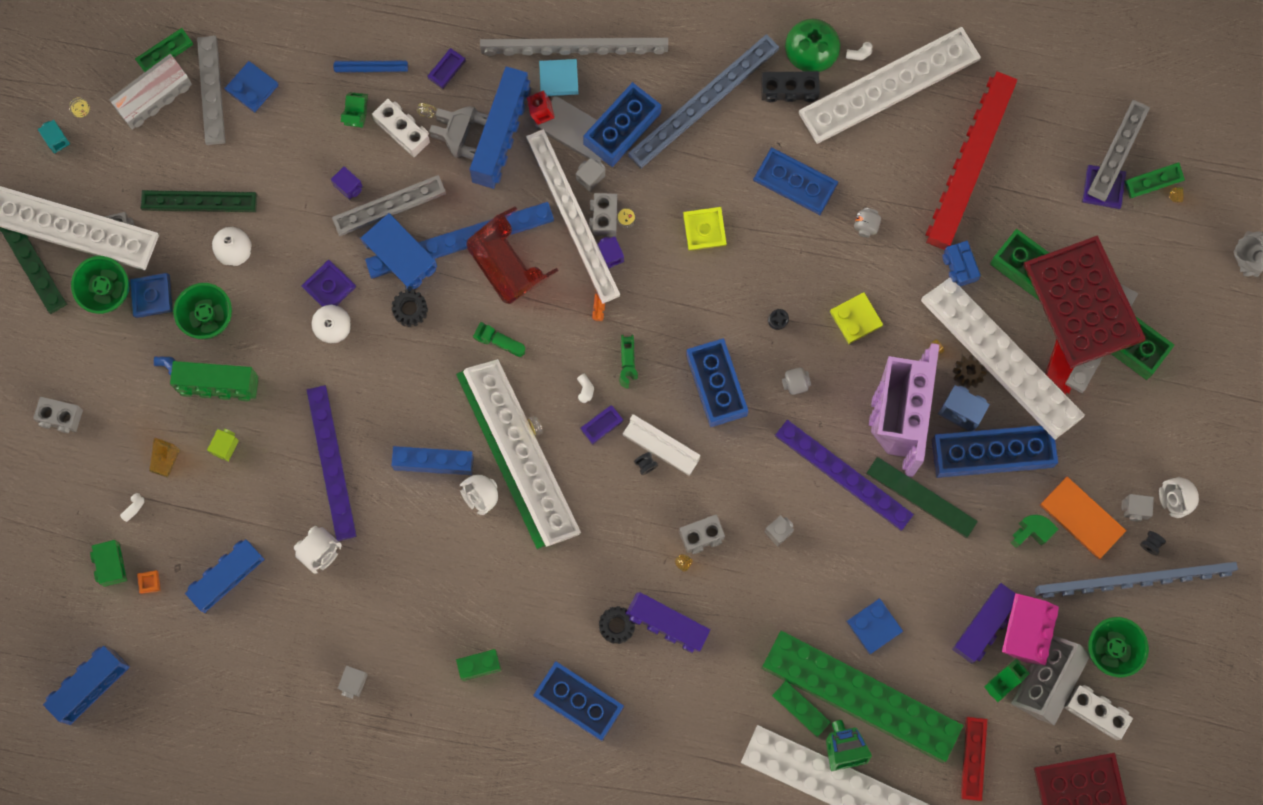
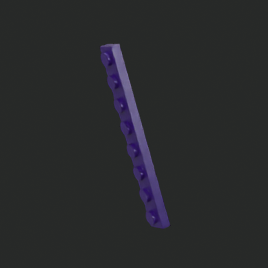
(331, 463)
(844, 475)

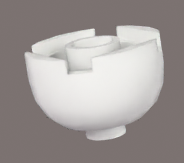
(231, 246)
(340, 324)
(480, 492)
(1179, 496)

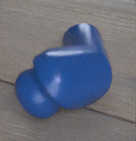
(164, 361)

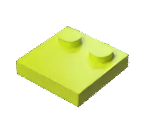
(704, 228)
(856, 318)

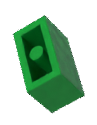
(108, 563)
(478, 665)

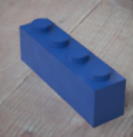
(432, 460)
(224, 576)

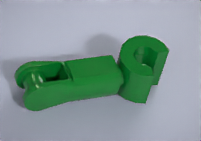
(485, 333)
(628, 361)

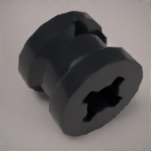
(780, 316)
(646, 463)
(1153, 543)

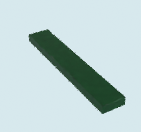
(198, 201)
(922, 497)

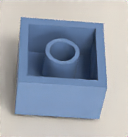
(964, 408)

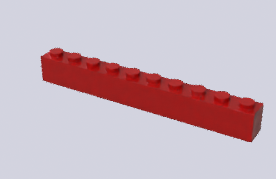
(971, 161)

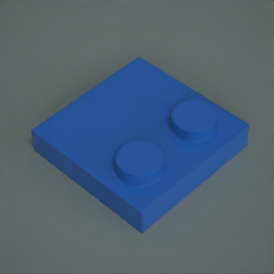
(251, 86)
(151, 295)
(874, 626)

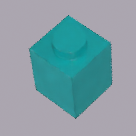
(53, 136)

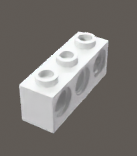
(401, 136)
(1088, 713)

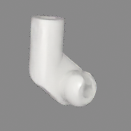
(861, 54)
(587, 390)
(137, 503)

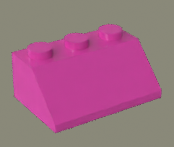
(1030, 629)

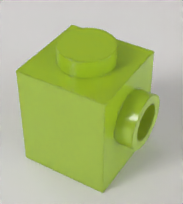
(223, 444)

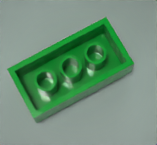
(214, 380)

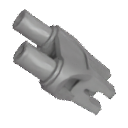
(457, 129)

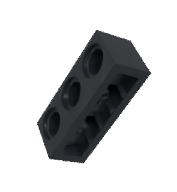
(795, 79)

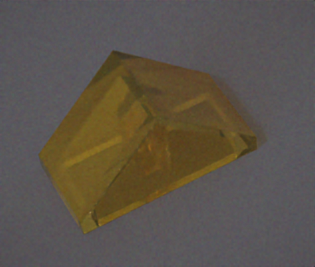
(163, 457)

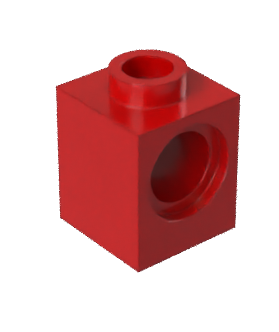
(540, 107)

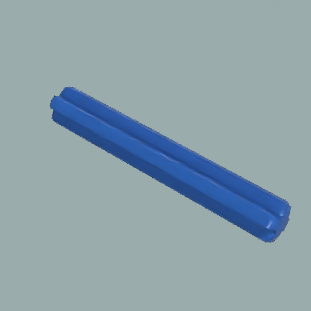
(371, 66)

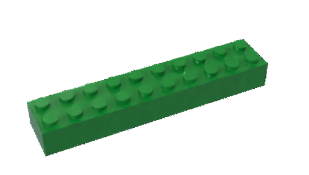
(1141, 358)
(862, 697)

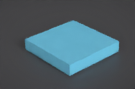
(559, 77)

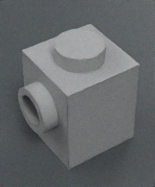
(590, 173)
(1137, 507)
(779, 530)
(352, 682)

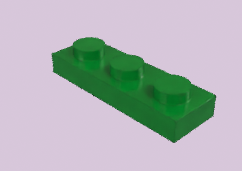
(173, 45)
(1154, 180)
(801, 709)

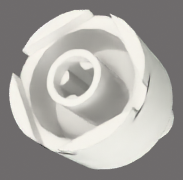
(317, 549)

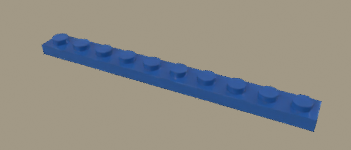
(457, 240)

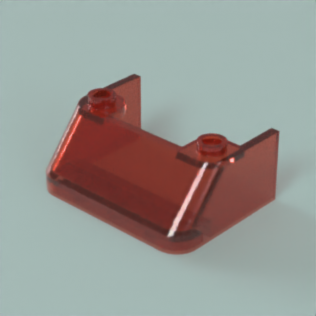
(501, 262)

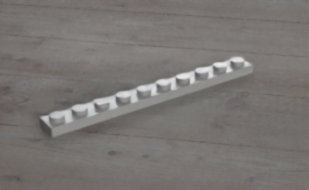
(576, 45)

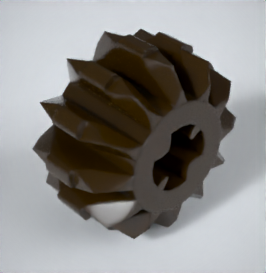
(962, 368)

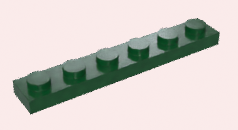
(35, 270)

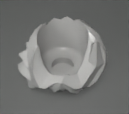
(1250, 253)

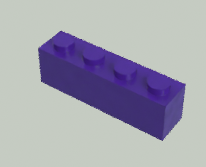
(667, 622)
(985, 624)

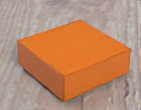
(148, 582)

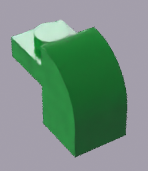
(355, 109)
(1037, 526)
(1006, 680)

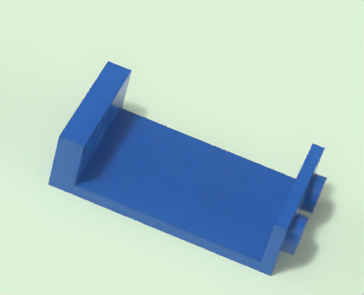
(399, 252)

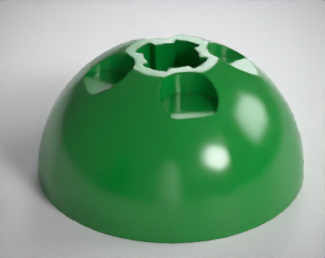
(812, 53)
(91, 283)
(197, 303)
(1127, 643)

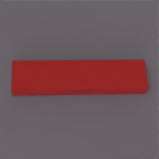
(974, 759)

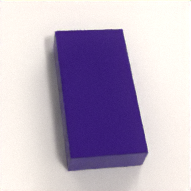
(446, 68)
(601, 424)

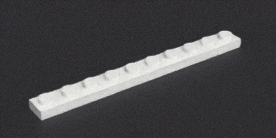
(573, 216)

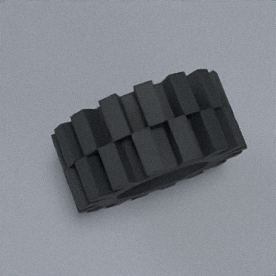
(406, 297)
(608, 615)

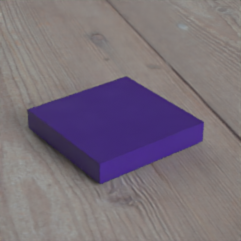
(1115, 196)
(328, 285)

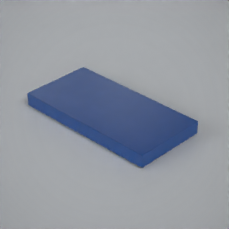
(795, 181)

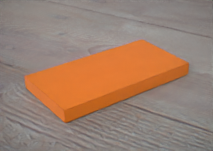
(1083, 518)

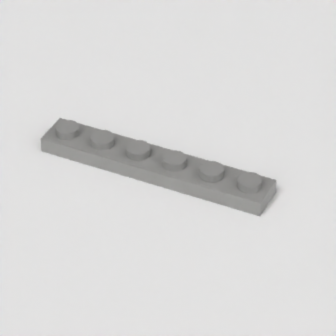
(211, 90)
(1118, 150)
(392, 204)
(1083, 373)

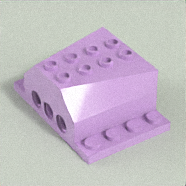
(904, 407)

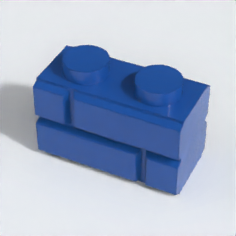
(961, 263)

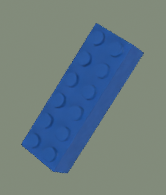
(500, 128)
(993, 451)

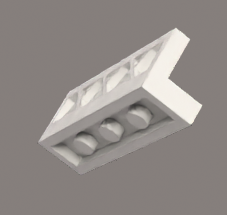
(661, 445)

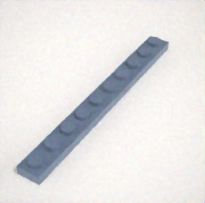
(703, 101)
(1144, 579)

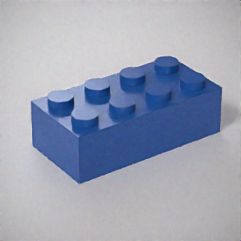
(622, 124)
(717, 382)
(86, 685)
(578, 701)

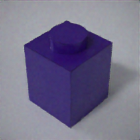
(347, 183)
(611, 251)

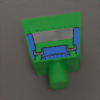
(846, 747)

